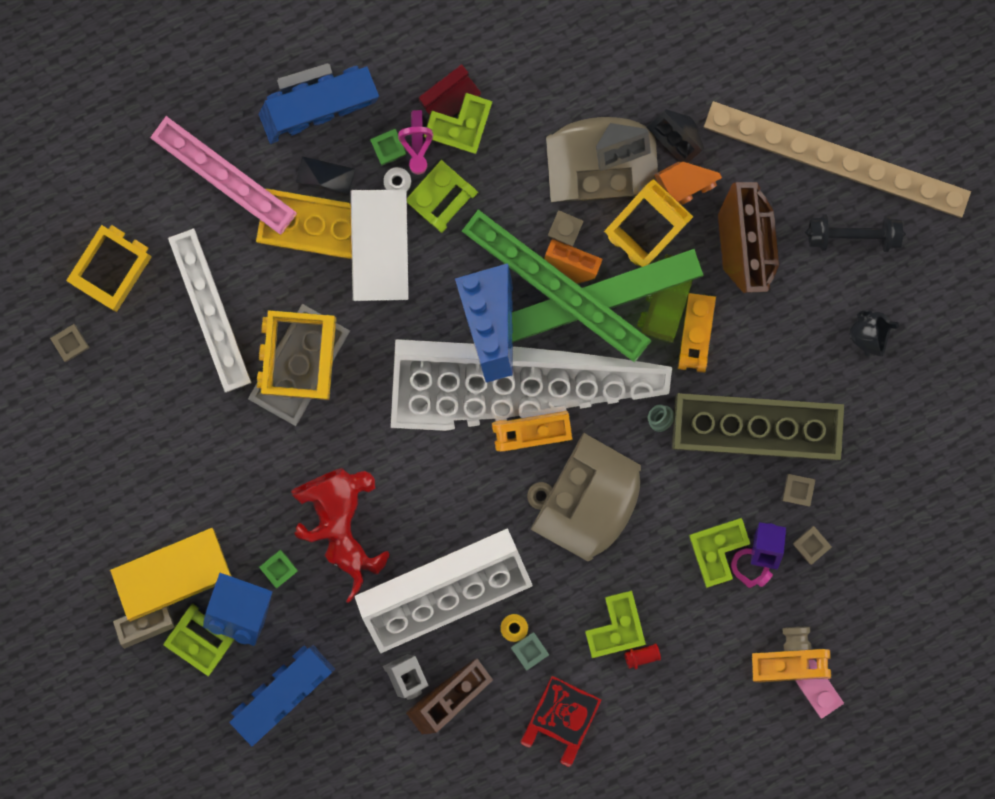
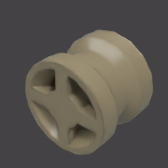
(796, 638)

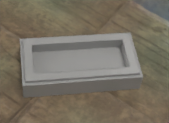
(308, 76)

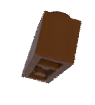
(449, 698)

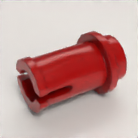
(642, 656)

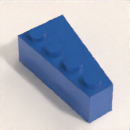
(317, 102)
(488, 310)
(282, 695)

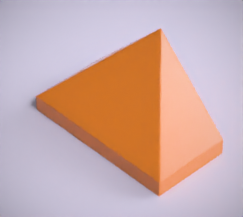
(572, 262)

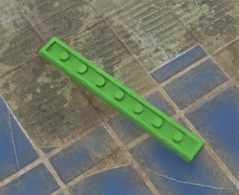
(556, 286)
(611, 293)

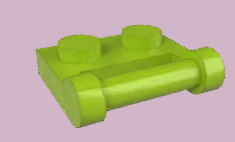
(433, 192)
(193, 646)

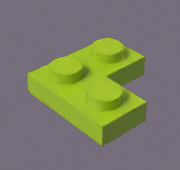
(467, 129)
(711, 546)
(624, 630)

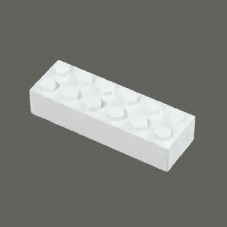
(443, 591)

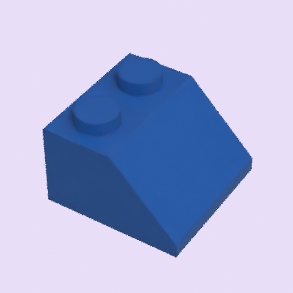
(237, 609)

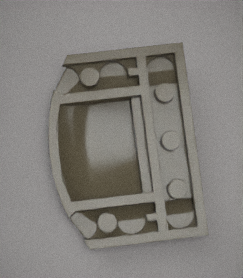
(575, 167)
(590, 499)

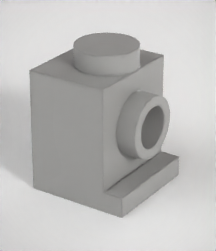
(416, 680)

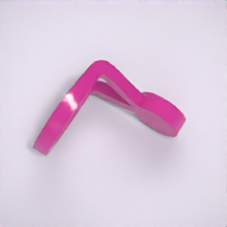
(417, 163)
(761, 580)

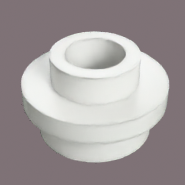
(406, 183)

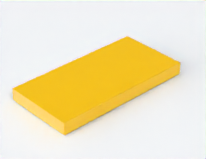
(318, 227)
(170, 574)

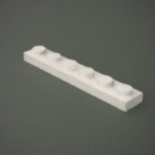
(209, 310)

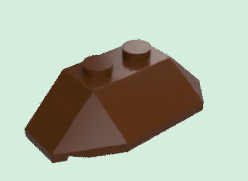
(748, 238)

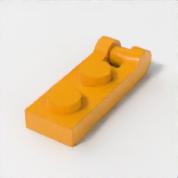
(696, 331)
(532, 431)
(790, 665)

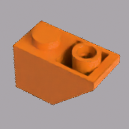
(685, 179)

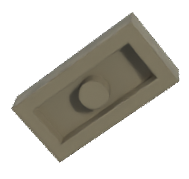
(143, 627)

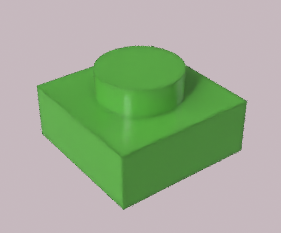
(388, 147)
(278, 569)

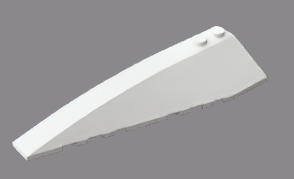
(446, 384)

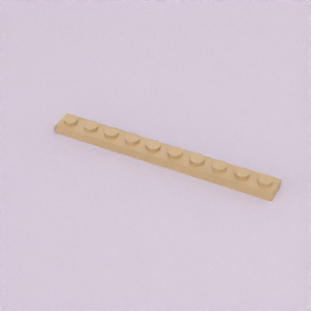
(837, 159)

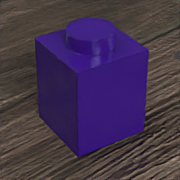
(768, 545)

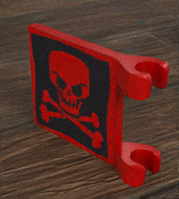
(563, 715)

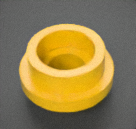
(514, 618)

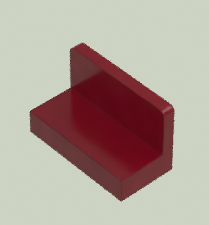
(448, 94)

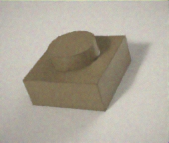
(565, 228)
(70, 343)
(798, 490)
(811, 545)

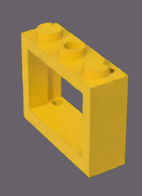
(268, 351)

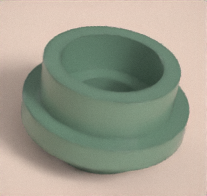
(660, 418)

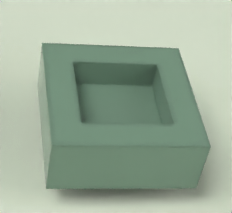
(529, 651)

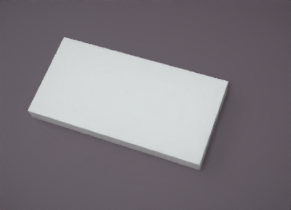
(379, 245)

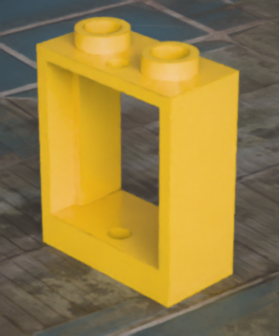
(664, 204)
(116, 235)

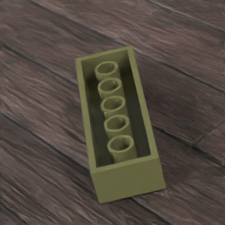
(758, 427)

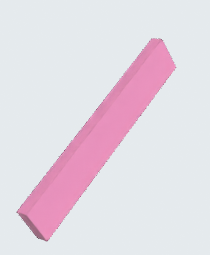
(223, 175)

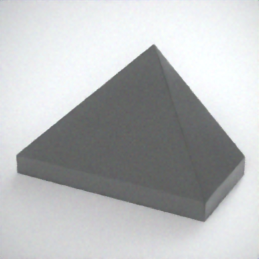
(621, 145)

